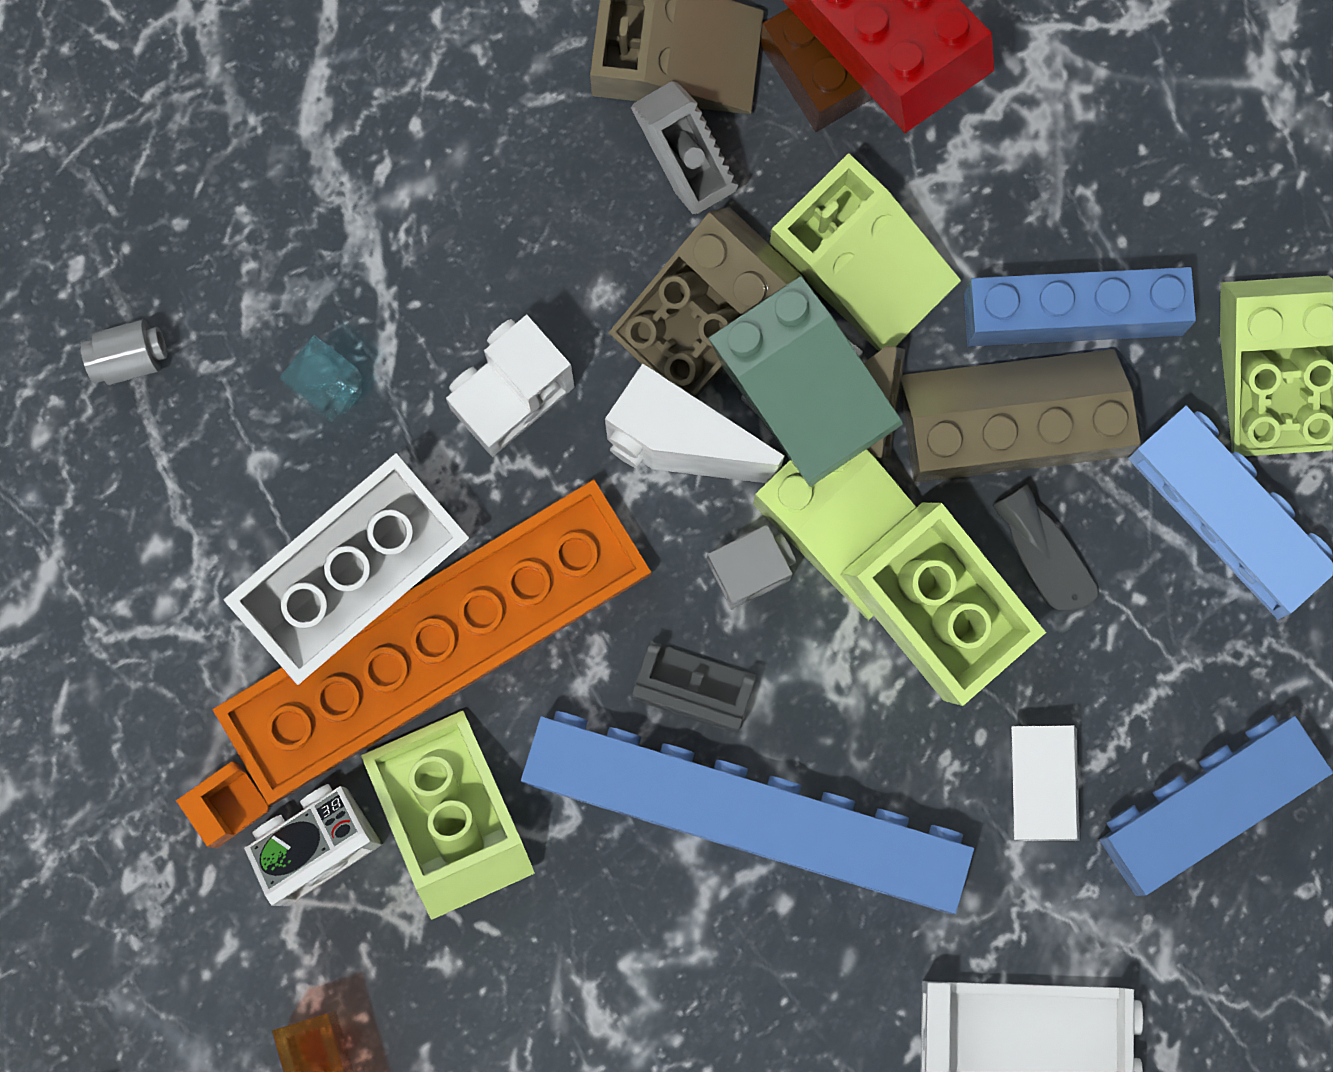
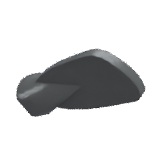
(1046, 553)

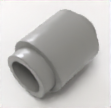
(123, 352)

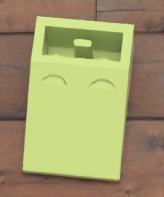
(864, 254)
(1278, 364)

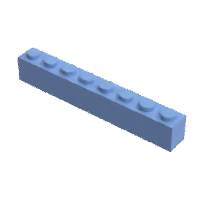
(748, 814)

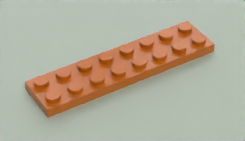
(435, 642)

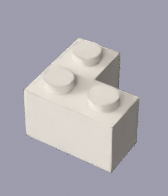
(514, 387)

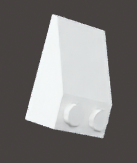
(681, 434)

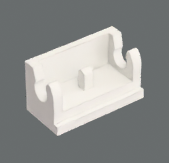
(1045, 783)

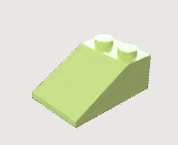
(835, 516)
(447, 815)

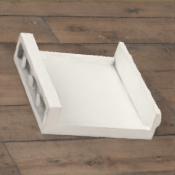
(1028, 1028)

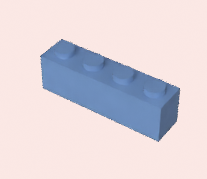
(1079, 306)
(1215, 804)

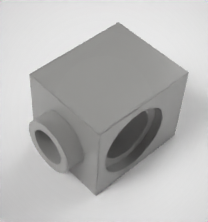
(751, 566)

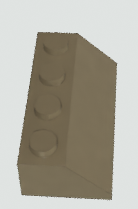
(1018, 415)

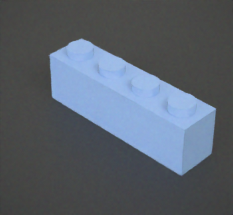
(1234, 512)

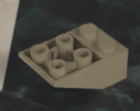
(697, 43)
(700, 290)

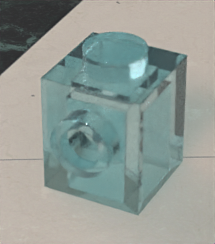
(323, 380)

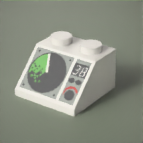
(311, 846)

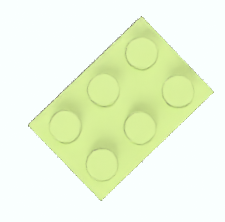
(943, 603)

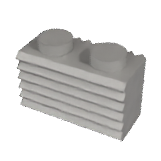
(684, 147)

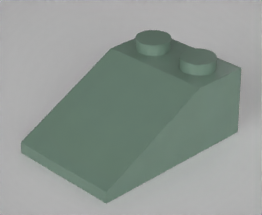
(805, 381)

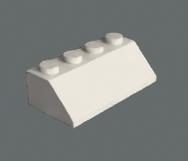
(346, 569)

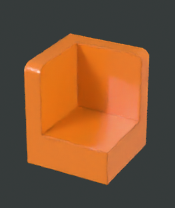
(223, 805)

